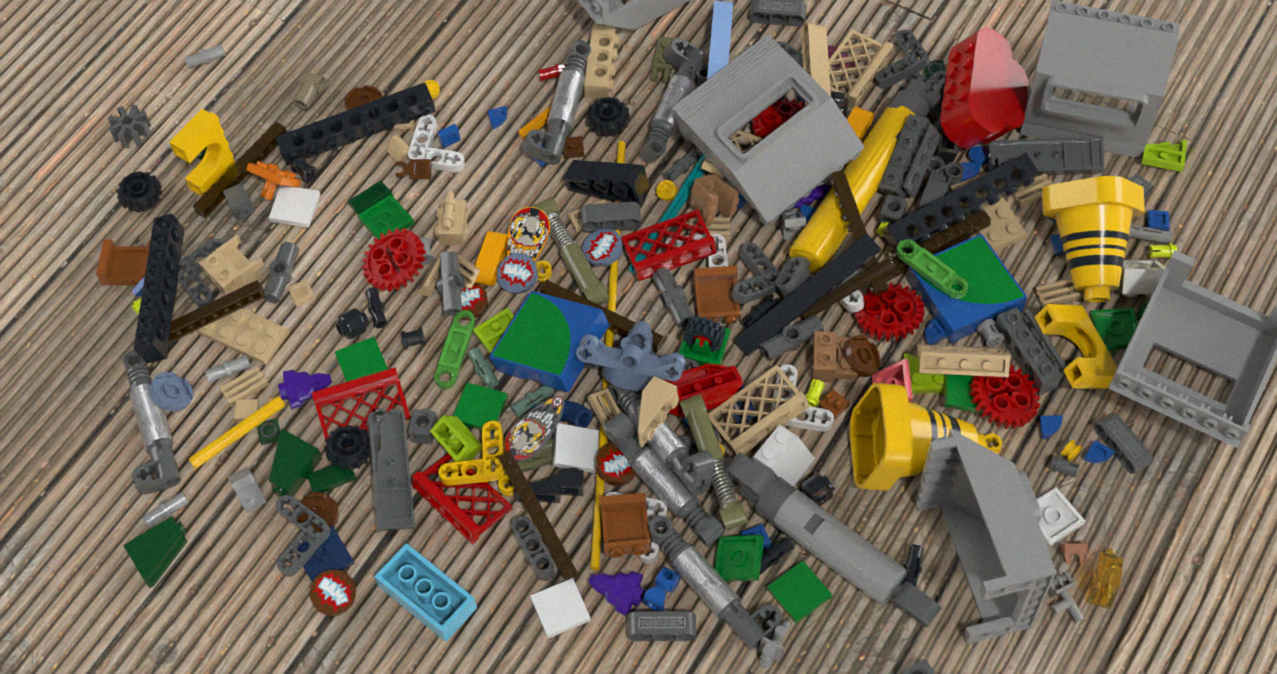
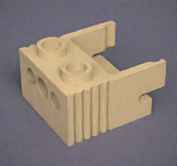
(230, 268)

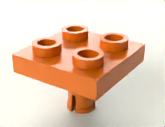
(273, 177)

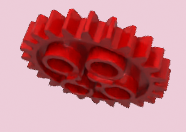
(775, 116)
(407, 255)
(891, 313)
(1006, 399)

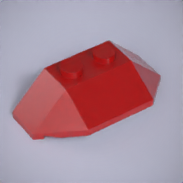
(712, 381)

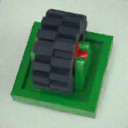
(704, 341)

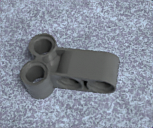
(940, 180)

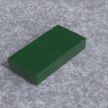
(369, 197)
(329, 478)

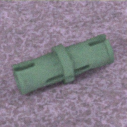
(483, 368)
(522, 406)

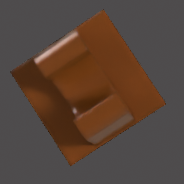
(834, 403)
(1071, 548)

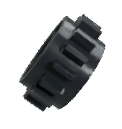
(608, 116)
(139, 191)
(348, 437)

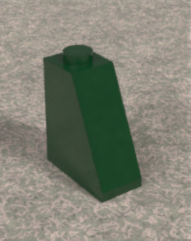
(292, 463)
(157, 549)

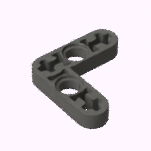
(910, 61)
(754, 256)
(193, 269)
(307, 535)

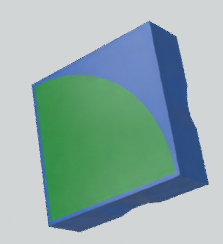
(989, 290)
(545, 340)

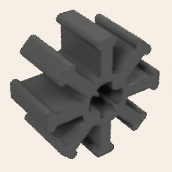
(129, 126)

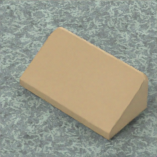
(430, 279)

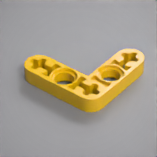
(483, 465)

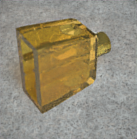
(1108, 571)

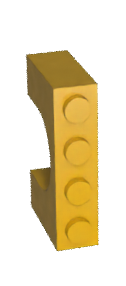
(197, 134)
(1073, 322)

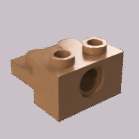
(824, 357)

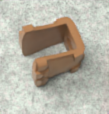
(716, 195)

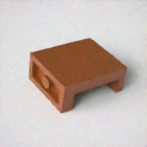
(121, 264)
(713, 294)
(625, 524)

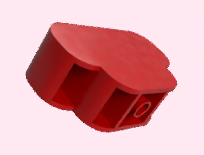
(982, 90)

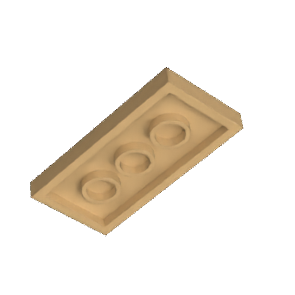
(1004, 225)
(247, 334)

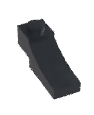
(567, 483)

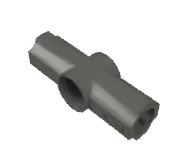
(283, 263)
(450, 283)
(672, 297)
(781, 343)

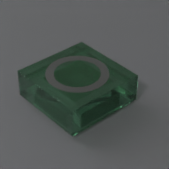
(933, 67)
(269, 431)

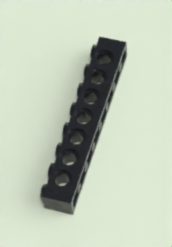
(356, 123)
(1021, 167)
(159, 289)

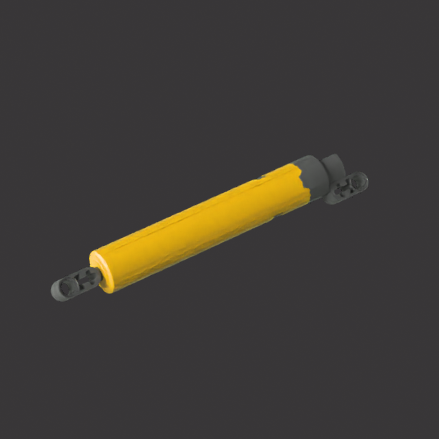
(827, 227)

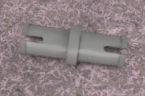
(205, 56)
(227, 368)
(165, 509)

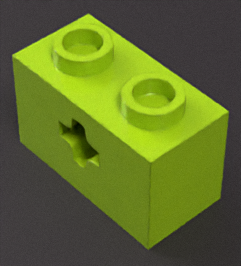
(456, 438)

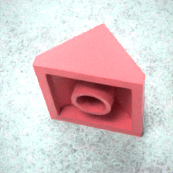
(896, 374)

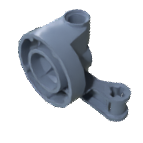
(633, 362)

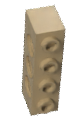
(600, 61)

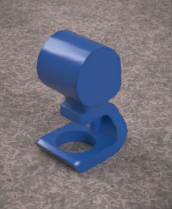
(665, 582)

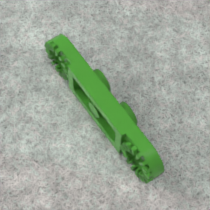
(932, 269)
(454, 349)

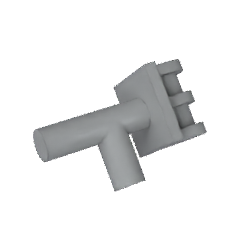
(1068, 601)
(771, 649)

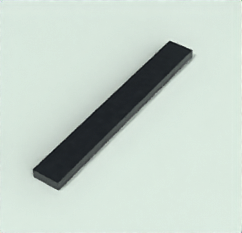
(807, 294)

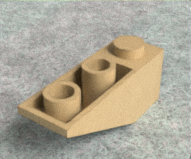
(656, 403)

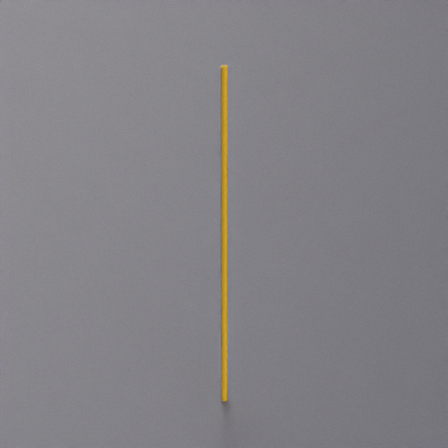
(609, 339)

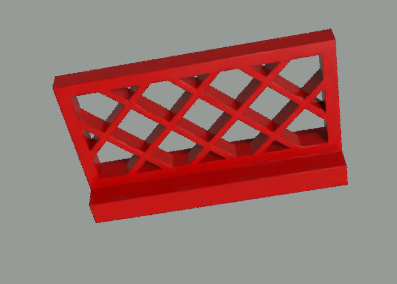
(674, 256)
(356, 388)
(452, 512)

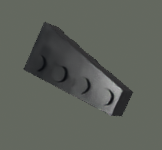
(608, 181)

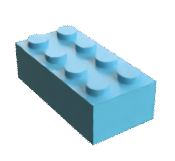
(426, 592)

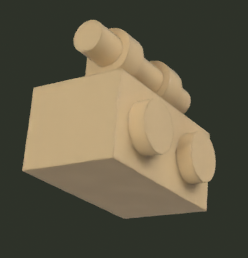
(452, 221)

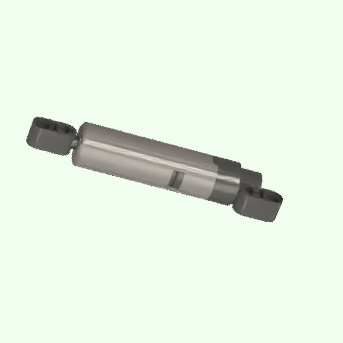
(830, 540)

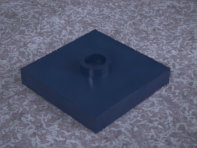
(329, 556)

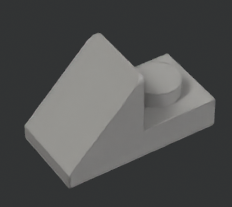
(792, 224)
(247, 489)

